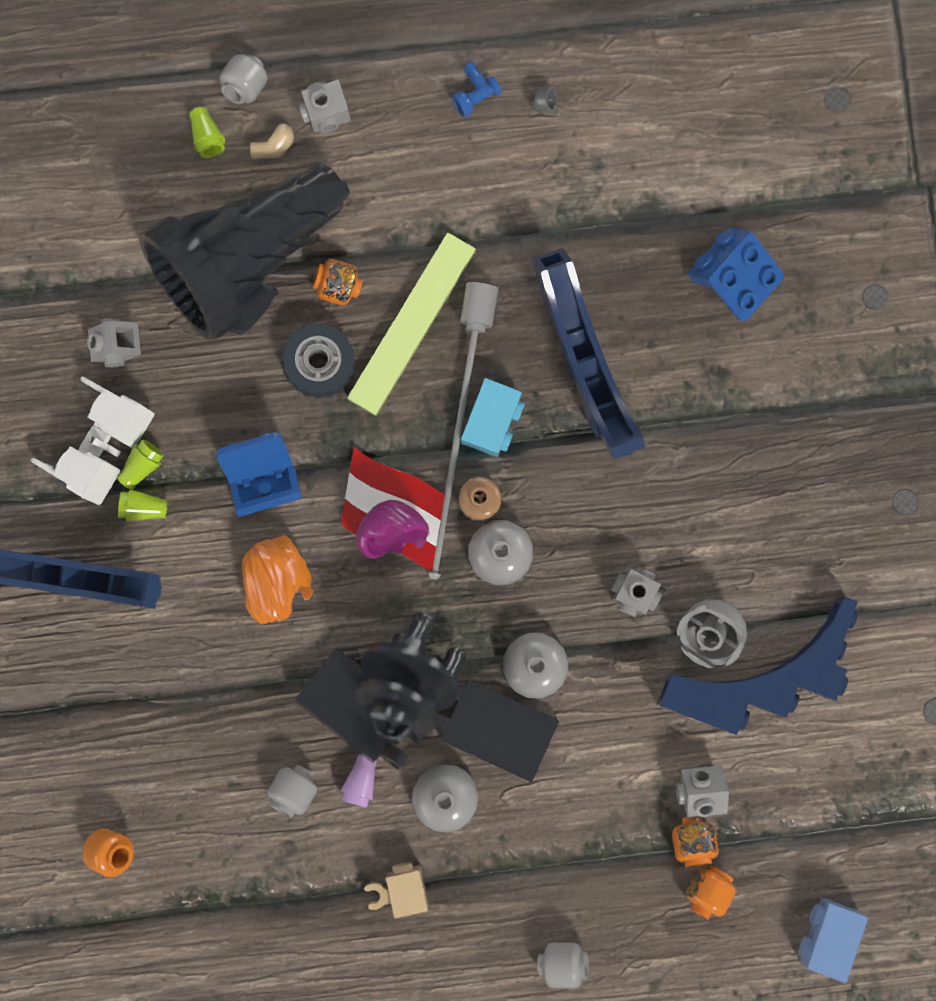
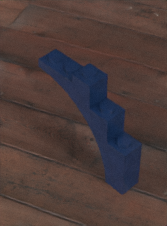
(583, 355)
(80, 579)
(775, 690)

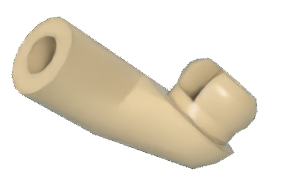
(276, 145)

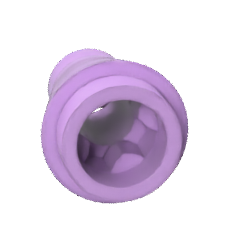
(360, 783)

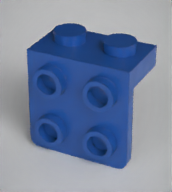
(737, 271)
(259, 473)

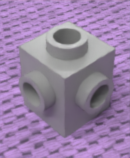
(324, 106)
(113, 342)
(623, 592)
(703, 791)

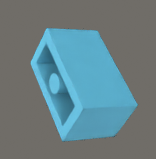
(492, 418)

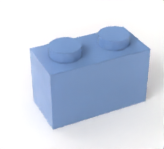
(832, 939)

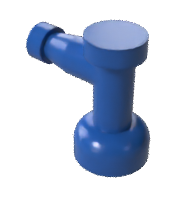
(484, 88)

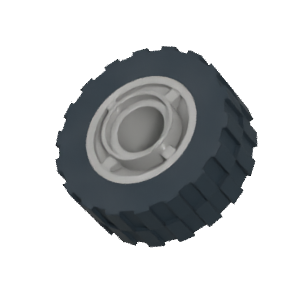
(312, 341)

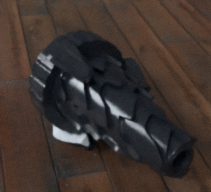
(221, 256)

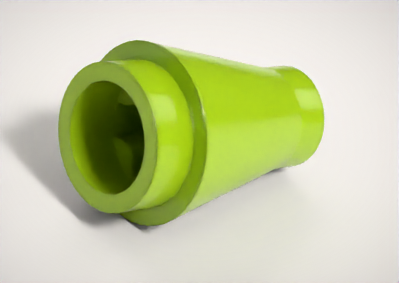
(206, 136)
(140, 463)
(140, 506)

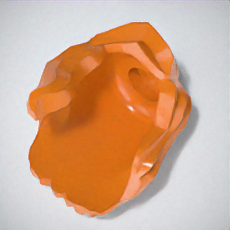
(272, 577)

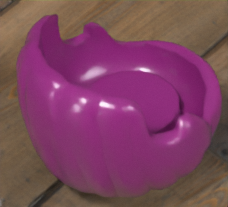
(389, 528)

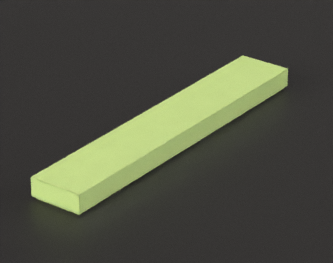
(411, 324)

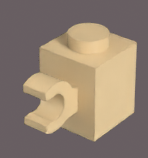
(404, 891)

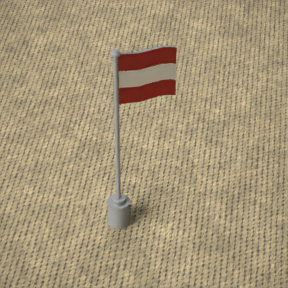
(374, 482)

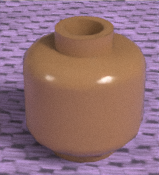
(479, 511)

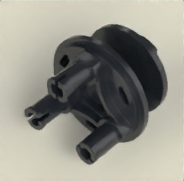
(408, 683)

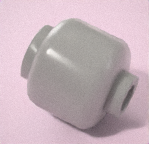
(243, 79)
(292, 791)
(563, 965)

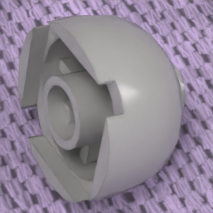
(500, 552)
(712, 633)
(535, 665)
(445, 798)

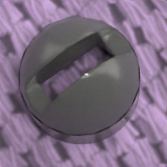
(545, 99)

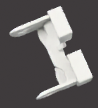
(82, 468)

